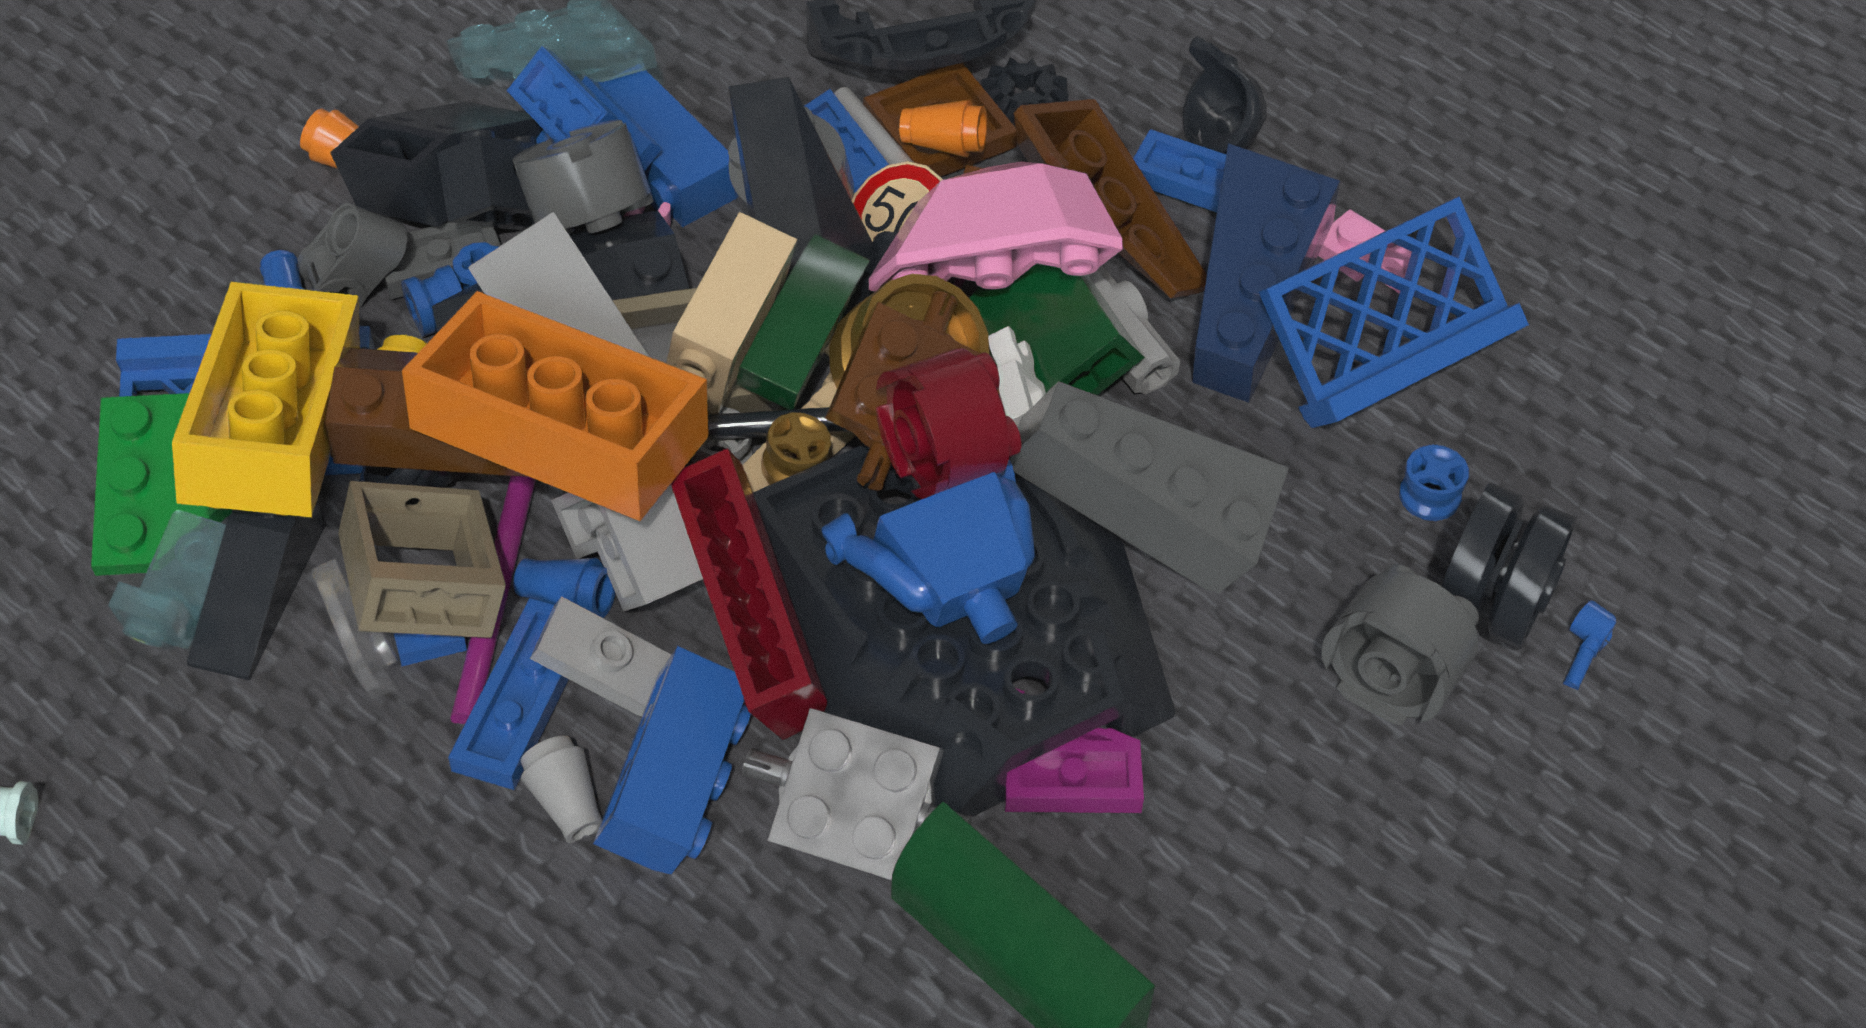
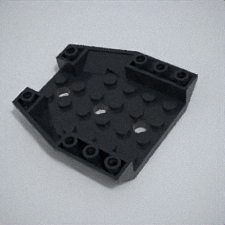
(943, 686)

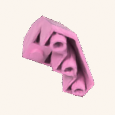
(1000, 225)

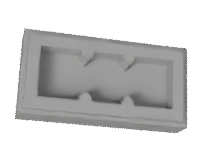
(599, 655)

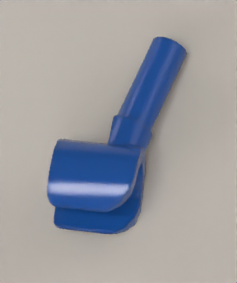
(1593, 626)

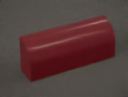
(748, 593)

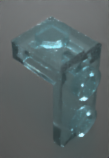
(174, 586)

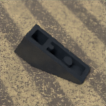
(251, 587)

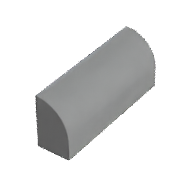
(552, 278)

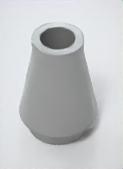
(562, 785)

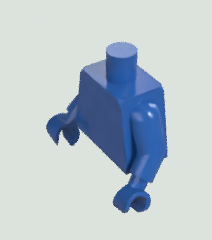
(948, 553)

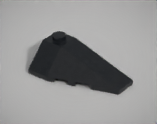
(790, 173)
(628, 259)

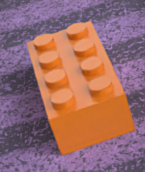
(557, 404)

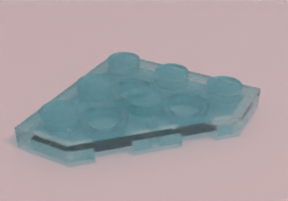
(584, 35)

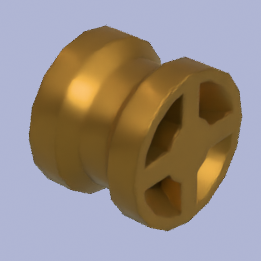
(794, 434)

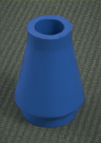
(577, 580)

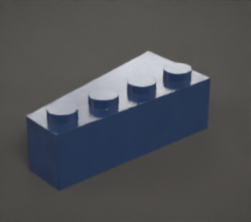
(1264, 231)

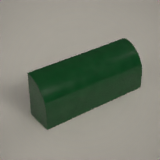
(1014, 931)

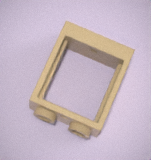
(731, 305)

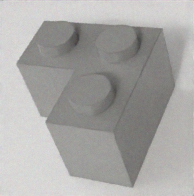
(641, 556)

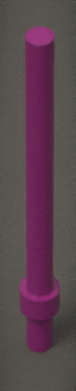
(507, 545)

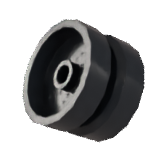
(1515, 569)

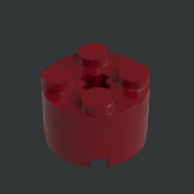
(946, 420)

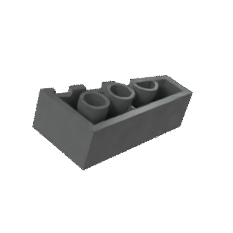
(1152, 483)

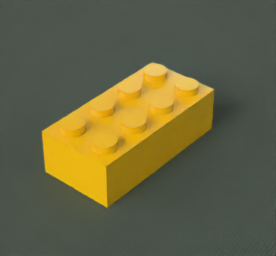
(261, 401)

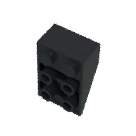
(394, 160)

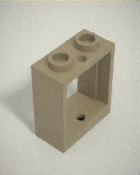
(420, 596)

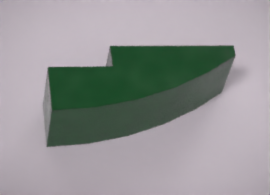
(801, 322)

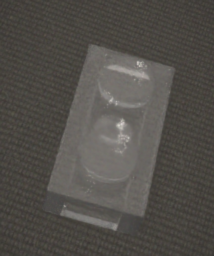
(366, 651)

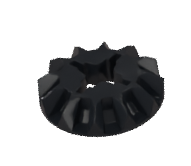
(1003, 80)

